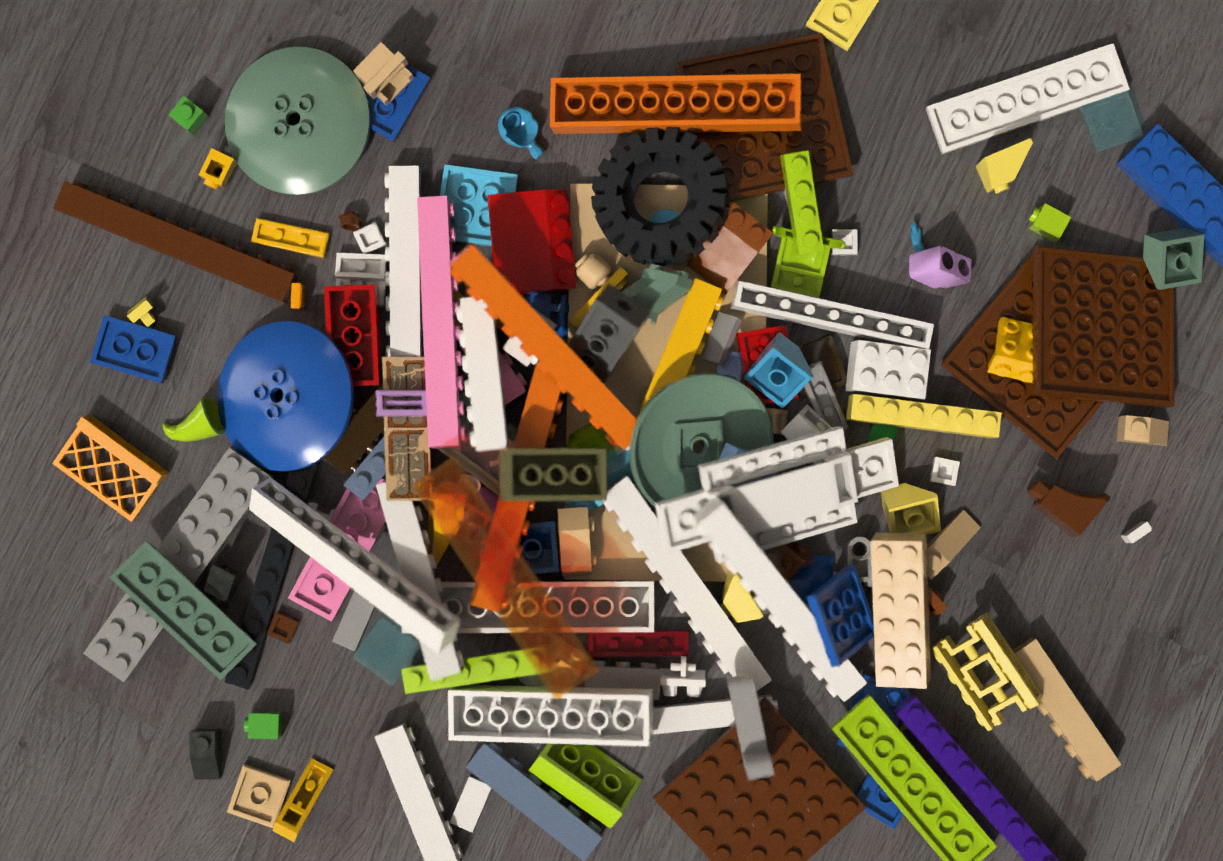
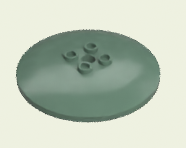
(330, 128)
(689, 410)

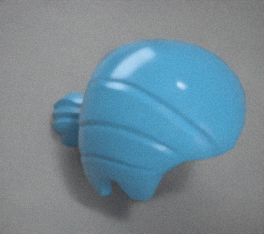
(520, 130)

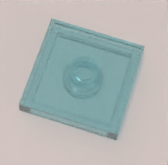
(1111, 121)
(386, 651)

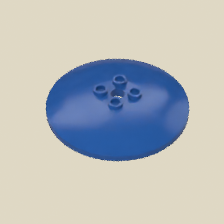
(314, 401)

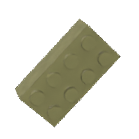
(553, 474)

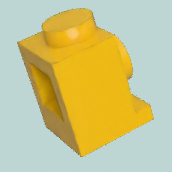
(213, 162)

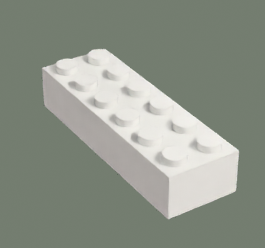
(484, 375)

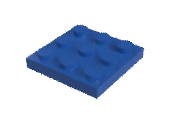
(842, 615)

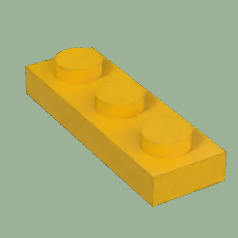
(617, 281)

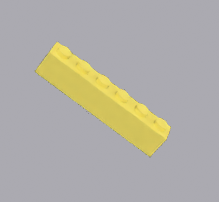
(923, 416)

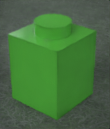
(188, 115)
(264, 725)

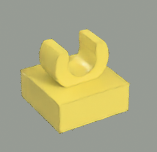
(141, 311)

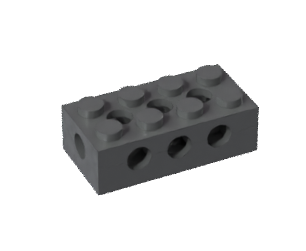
(613, 311)

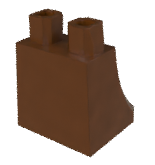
(1065, 508)

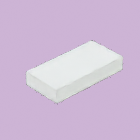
(470, 804)

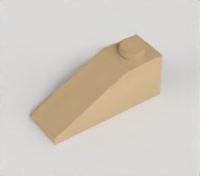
(949, 542)

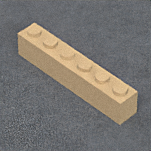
(1067, 713)

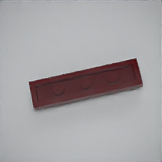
(638, 644)

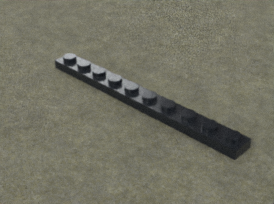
(269, 584)

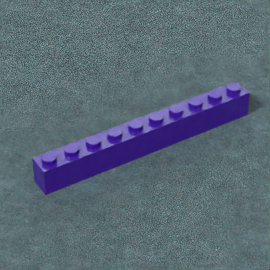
(971, 780)

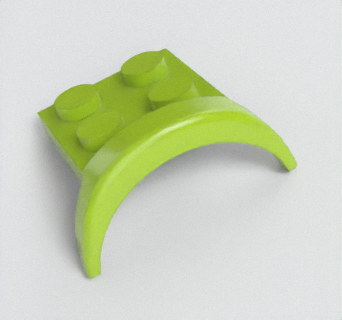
(803, 272)

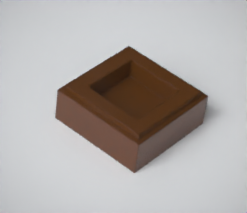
(283, 627)

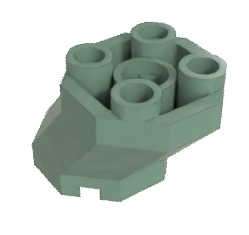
(658, 289)

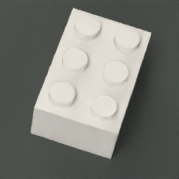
(888, 370)

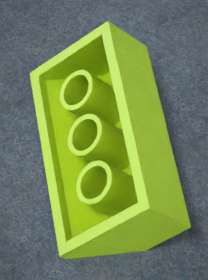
(587, 779)

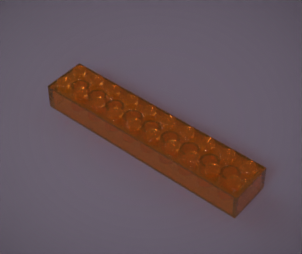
(505, 578)

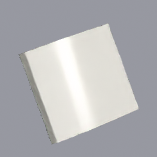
(362, 270)

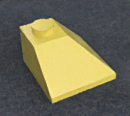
(1003, 166)
(911, 510)
(738, 601)

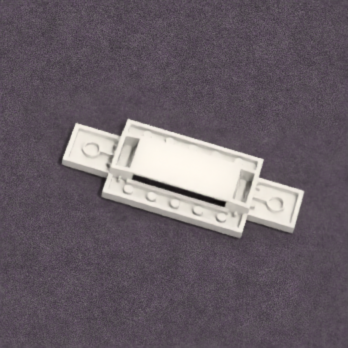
(789, 503)

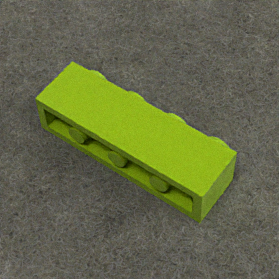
(802, 202)

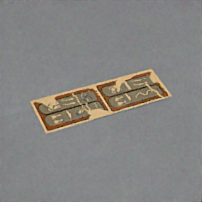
(405, 436)

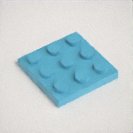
(469, 193)

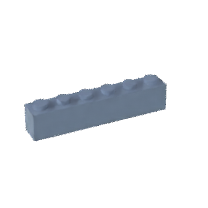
(534, 800)

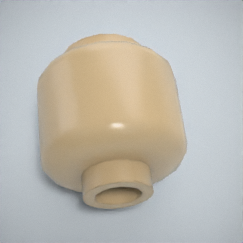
(592, 270)

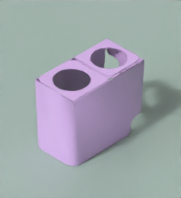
(929, 269)

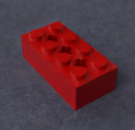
(365, 322)

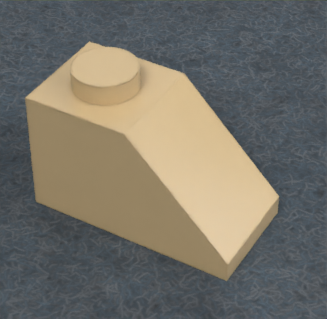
(1142, 430)

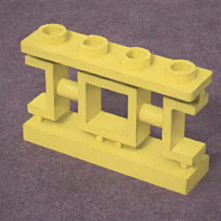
(1003, 662)

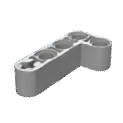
(749, 726)

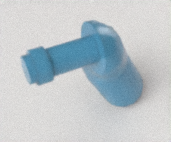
(916, 238)

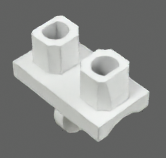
(682, 675)

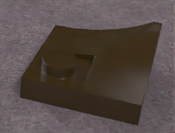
(824, 350)

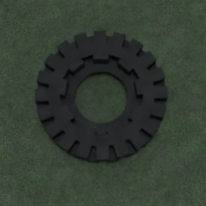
(652, 154)

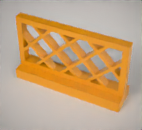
(117, 448)

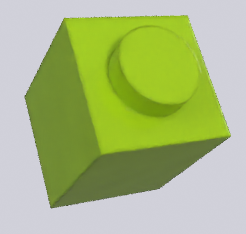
(1048, 222)

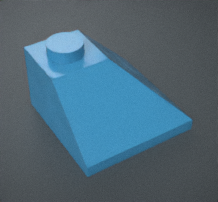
(779, 371)

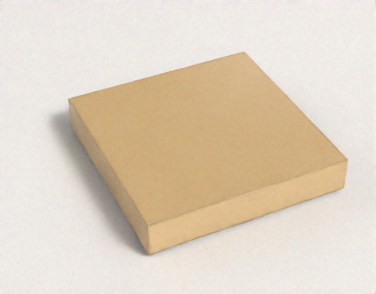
(259, 795)

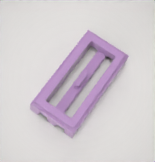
(401, 393)

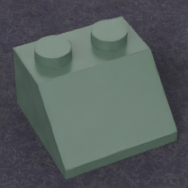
(1174, 257)

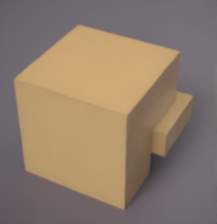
(384, 74)

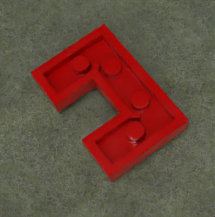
(750, 347)

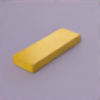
(290, 237)

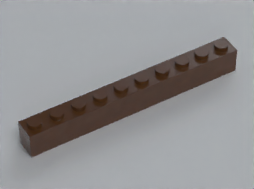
(174, 241)

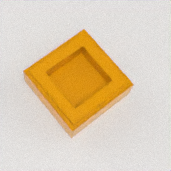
(297, 296)

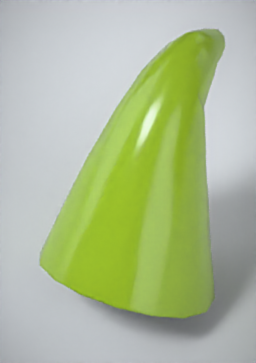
(199, 425)

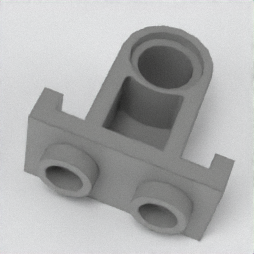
(862, 563)

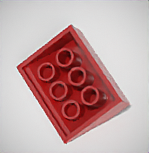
(533, 240)

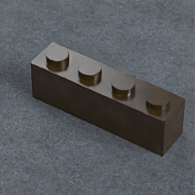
(358, 437)

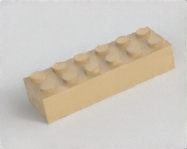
(901, 610)

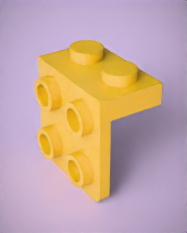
(1013, 350)

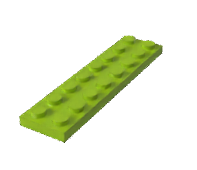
(911, 783)

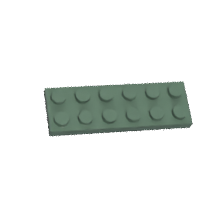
(183, 609)

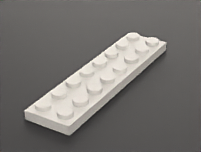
(1027, 98)

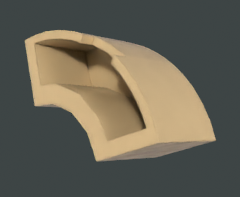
(575, 541)

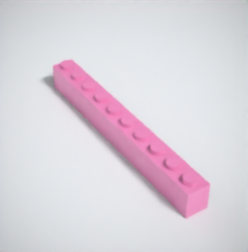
(439, 323)

